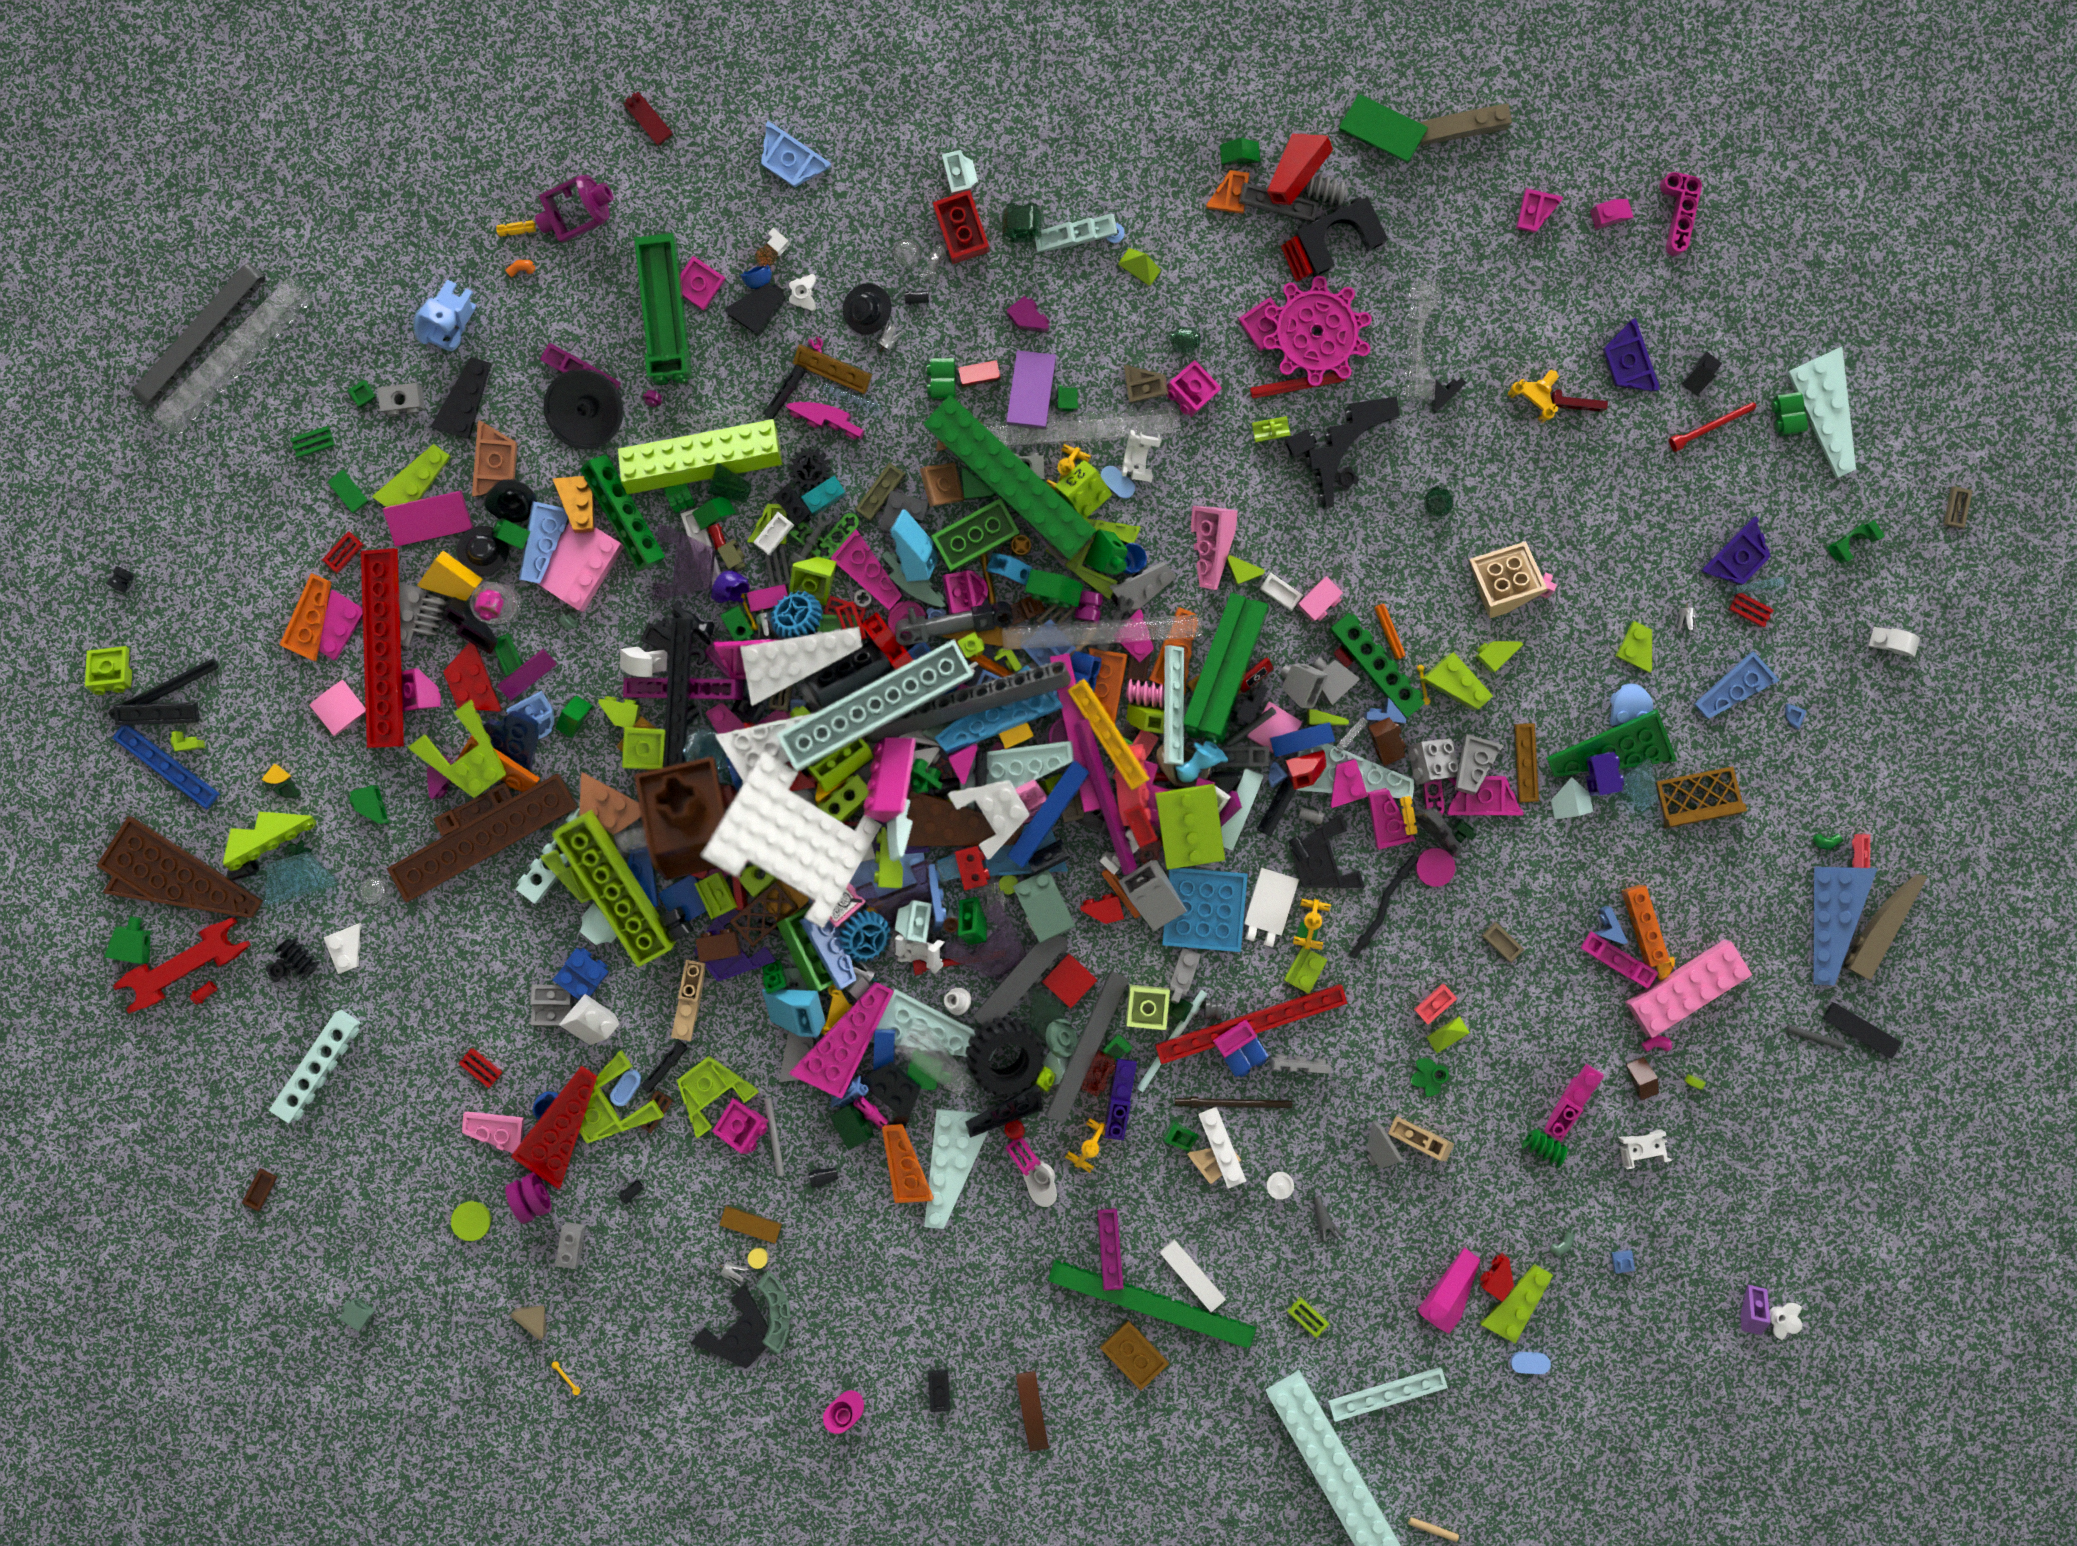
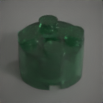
(1021, 222)

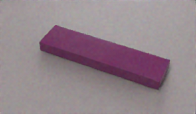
(1110, 1249)

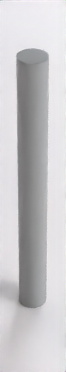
(774, 1137)

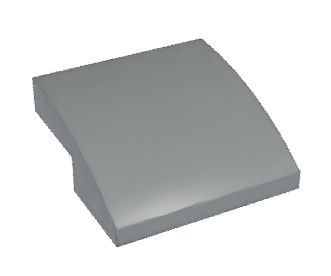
(549, 1005)

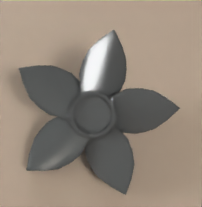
(1127, 730)

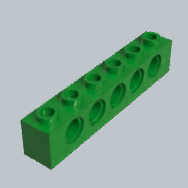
(622, 513)
(1378, 677)

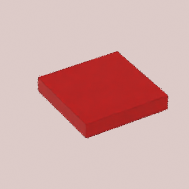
(1069, 980)

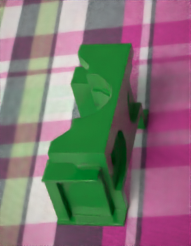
(1840, 548)

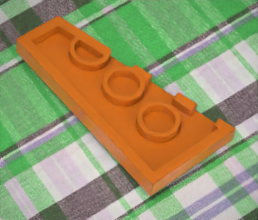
(307, 621)
(1158, 671)
(1110, 680)
(516, 777)
(904, 1168)

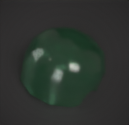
(1441, 507)

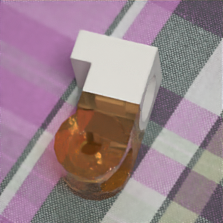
(772, 250)

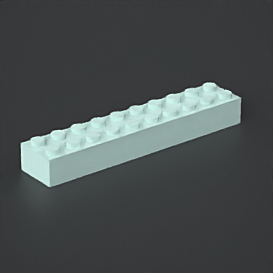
(875, 705)
(1330, 1462)

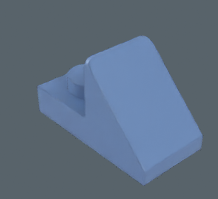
(1390, 710)
(1613, 930)

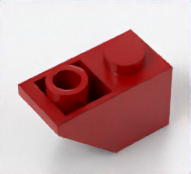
(1306, 769)
(1105, 910)
(1499, 1278)

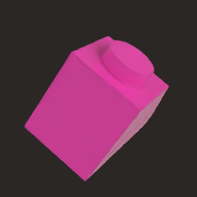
(1611, 213)

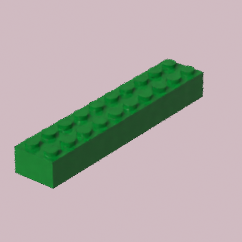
(1009, 478)

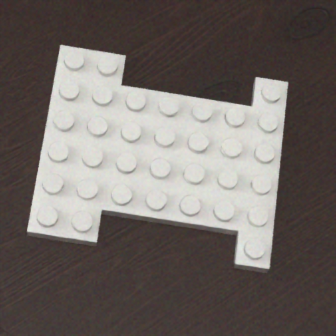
(790, 838)

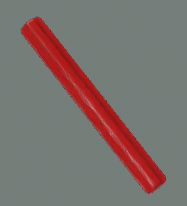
(1292, 385)

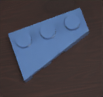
(937, 897)

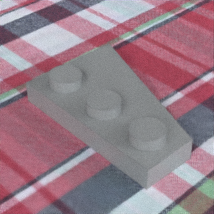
(1144, 586)
(795, 1050)

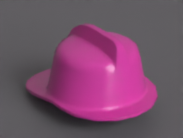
(843, 1412)

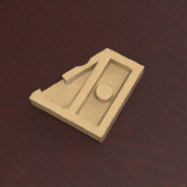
(1207, 1164)

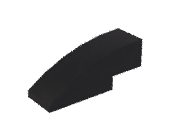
(470, 626)

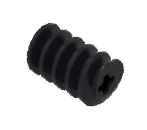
(297, 958)

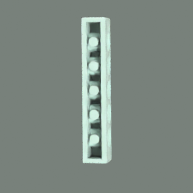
(527, 884)
(283, 1105)

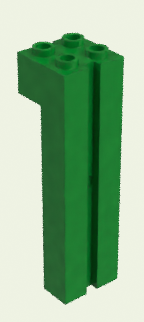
(663, 309)
(1225, 669)

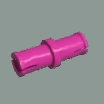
(870, 1112)

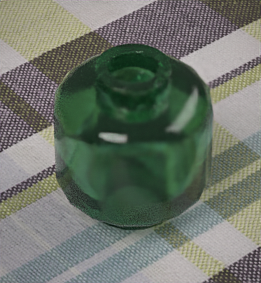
(1185, 339)

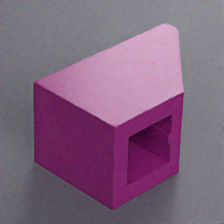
(1026, 317)
(438, 782)

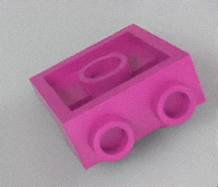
(1192, 388)
(741, 1127)

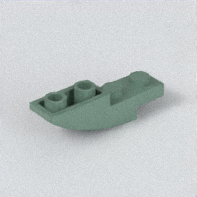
(918, 589)

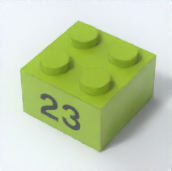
(1084, 489)

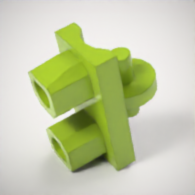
(1271, 429)

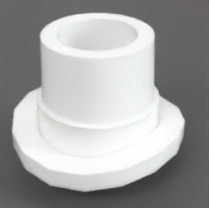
(957, 1001)
(1280, 1185)

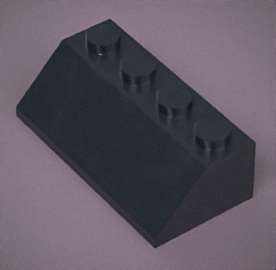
(848, 674)

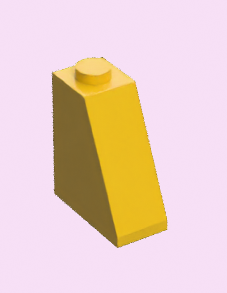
(450, 578)

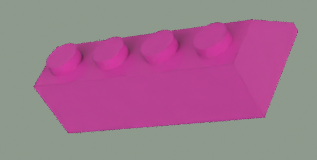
(889, 778)

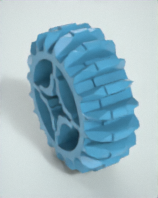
(796, 615)
(875, 931)

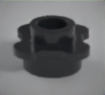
(1348, 472)
(271, 969)

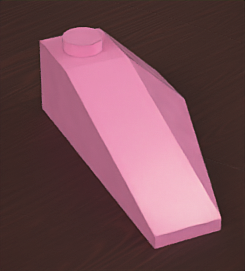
(1214, 537)

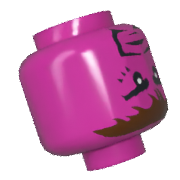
(489, 604)

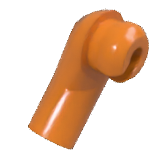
(522, 265)

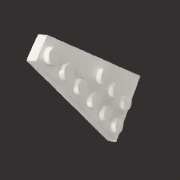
(784, 662)
(747, 745)

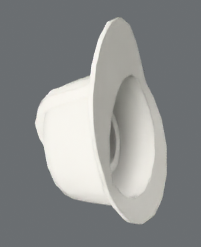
(1041, 1185)

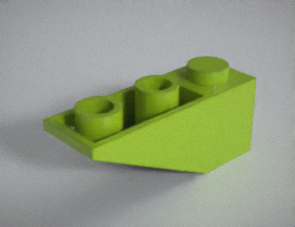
(889, 873)

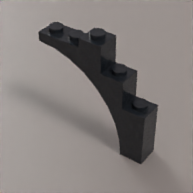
(1327, 459)

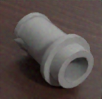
(1310, 815)

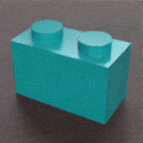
(824, 495)

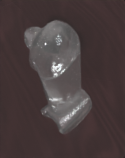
(936, 256)

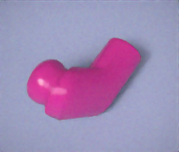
(1657, 1041)

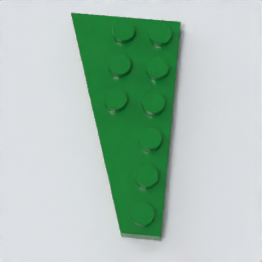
(1630, 741)

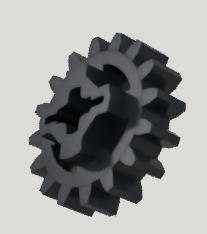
(800, 467)

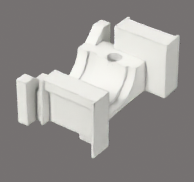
(1137, 455)
(1110, 859)
(912, 951)
(1644, 1148)

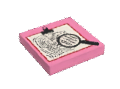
(846, 906)

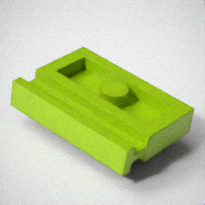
(716, 895)
(1305, 969)

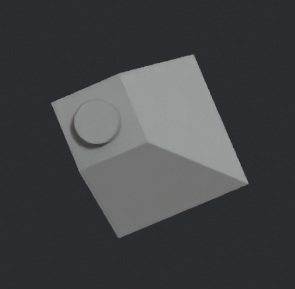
(1381, 1148)

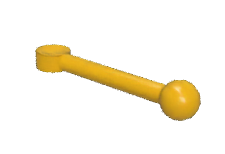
(754, 625)
(1420, 668)
(576, 1390)

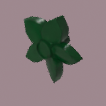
(297, 849)

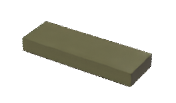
(879, 492)

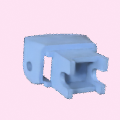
(440, 315)

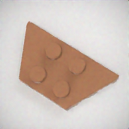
(493, 459)
(610, 806)

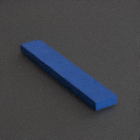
(166, 766)
(1048, 813)

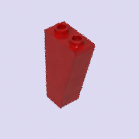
(1297, 166)

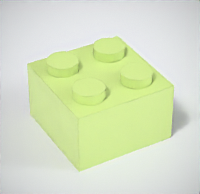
(1147, 1007)

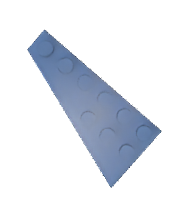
(1837, 909)

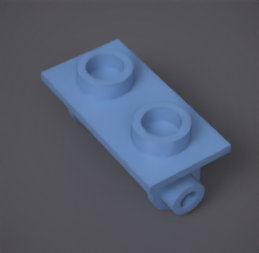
(853, 1090)

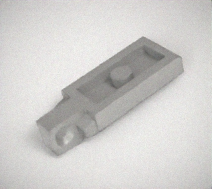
(1183, 974)

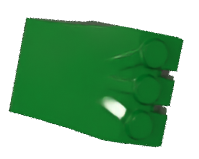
(679, 497)

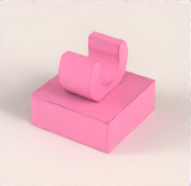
(1550, 586)

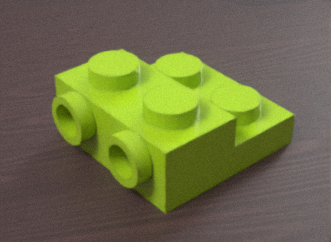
(108, 670)

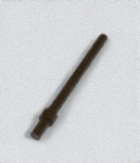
(1194, 1102)

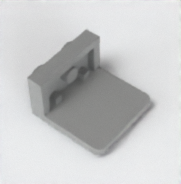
(1433, 760)

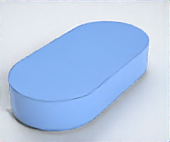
(1119, 484)
(625, 1088)
(1530, 1363)

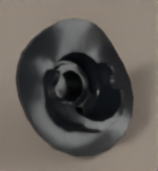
(867, 308)
(510, 500)
(482, 551)

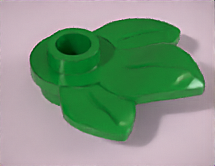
(1426, 1077)

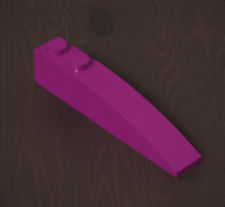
(698, 688)

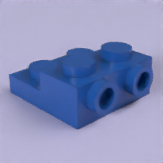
(581, 974)

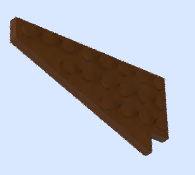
(160, 871)

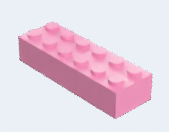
(1688, 988)

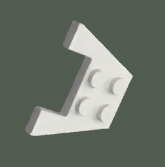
(1001, 808)

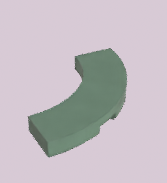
(778, 1310)

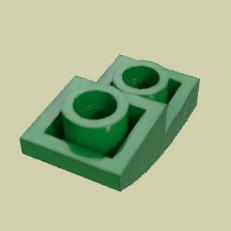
(774, 976)

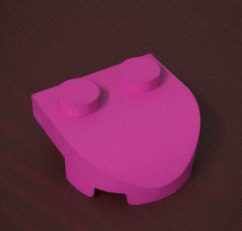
(964, 591)

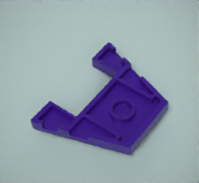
(732, 966)

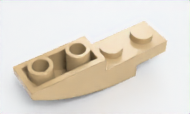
(689, 1000)

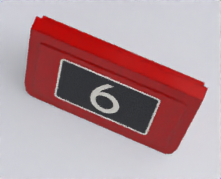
(1256, 673)

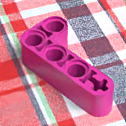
(1681, 215)

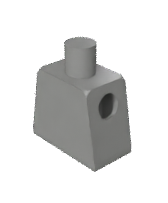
(1338, 679)
(1303, 683)

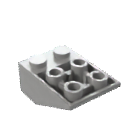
(1153, 895)

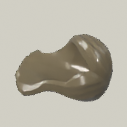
(1170, 770)

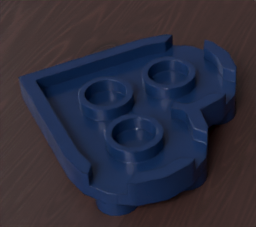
(515, 737)

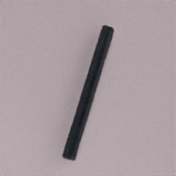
(172, 684)

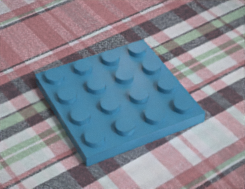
(1213, 909)

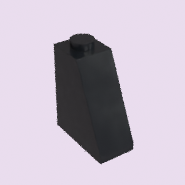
(757, 308)

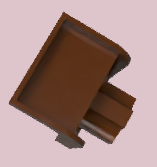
(680, 815)

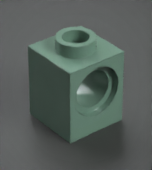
(356, 1314)

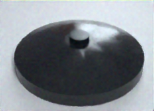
(583, 408)

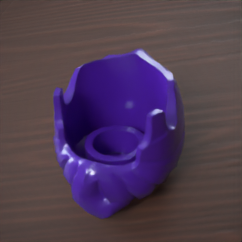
(729, 586)

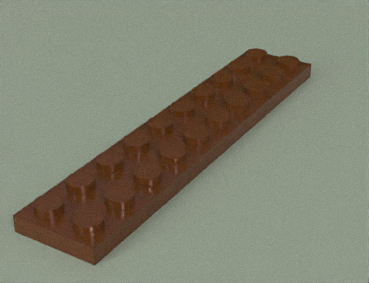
(482, 837)

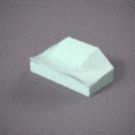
(959, 172)
(913, 921)
(596, 926)

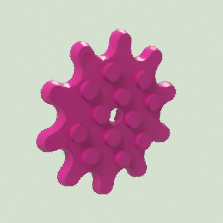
(1320, 310)

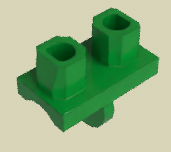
(924, 780)

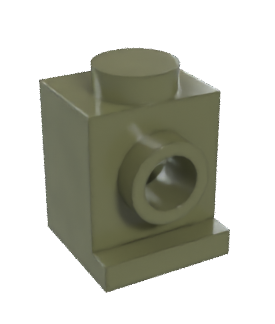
(732, 556)

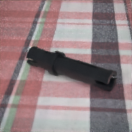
(789, 385)
(980, 773)
(670, 1060)

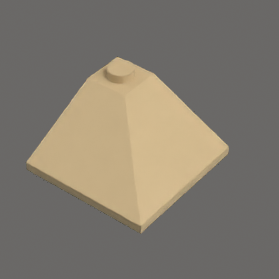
(1507, 578)

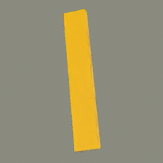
(1108, 734)

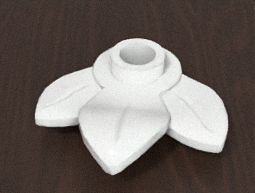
(1786, 1320)

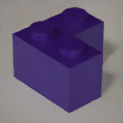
(1604, 774)

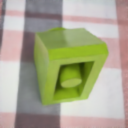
(1496, 653)

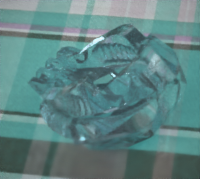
(703, 745)

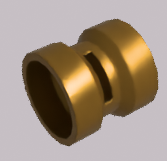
(1021, 542)

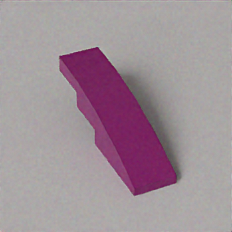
(565, 362)

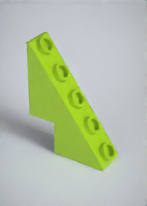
(269, 832)

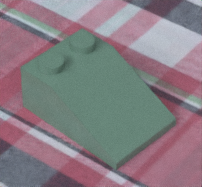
(1044, 906)

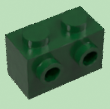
(852, 1126)

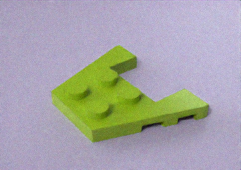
(568, 875)
(704, 1085)

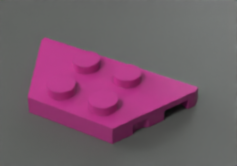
(732, 657)
(1492, 798)

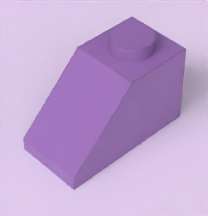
(1755, 1310)

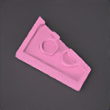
(498, 1130)

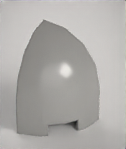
(857, 988)

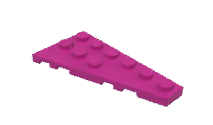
(840, 1050)

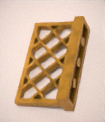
(1708, 812)

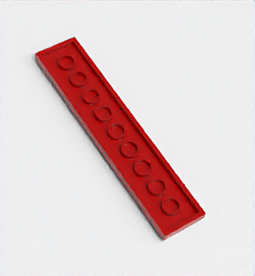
(382, 648)

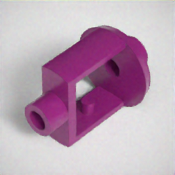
(594, 198)

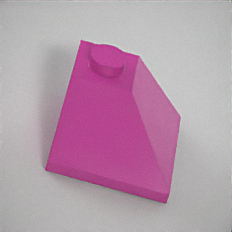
(419, 691)

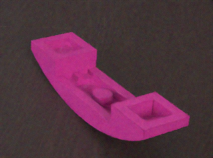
(1619, 960)

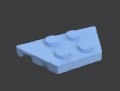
(790, 158)

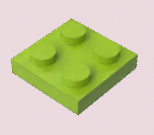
(643, 748)

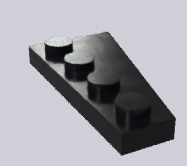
(463, 402)
(1015, 1108)

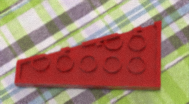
(552, 1139)

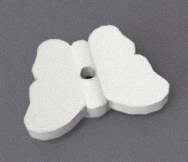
(804, 300)

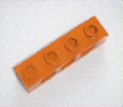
(1645, 925)

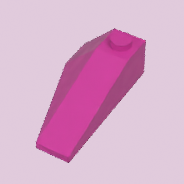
(1449, 1296)

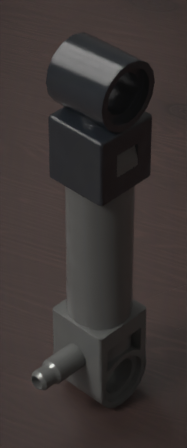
(980, 618)

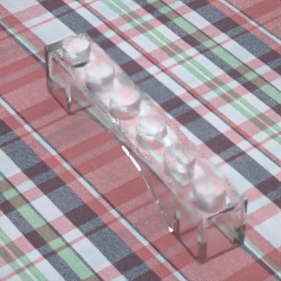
(1421, 382)

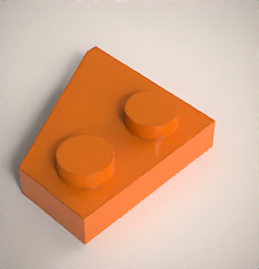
(1228, 193)

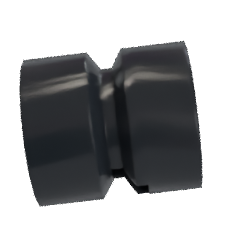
(676, 924)

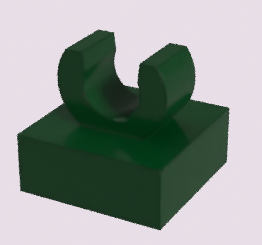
(1464, 831)

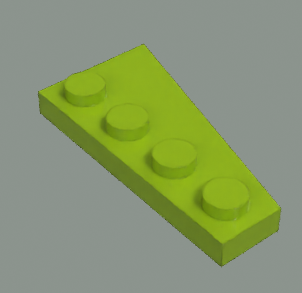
(414, 479)
(1513, 1313)

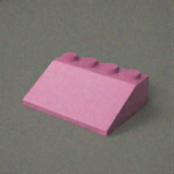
(580, 565)

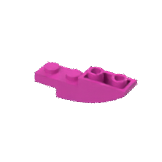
(819, 414)
(1572, 1101)

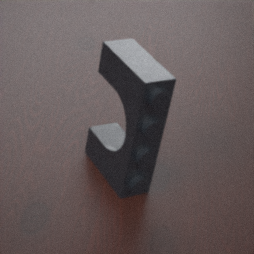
(1358, 215)

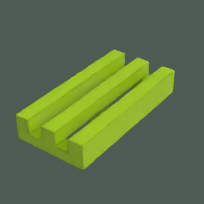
(1295, 1305)

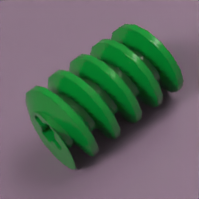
(1546, 1146)

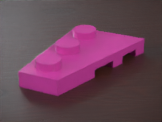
(1387, 820)

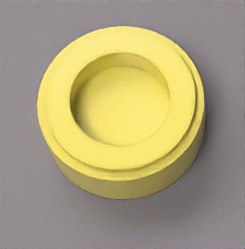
(757, 1258)

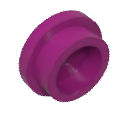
(652, 398)

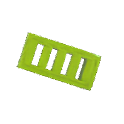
(1317, 717)

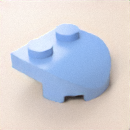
(1629, 704)
(538, 708)

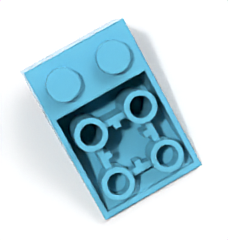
(914, 548)
(796, 1011)

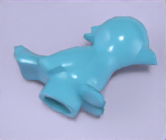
(1204, 757)

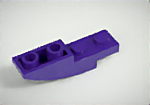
(1119, 1099)

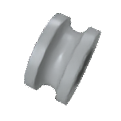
(859, 593)

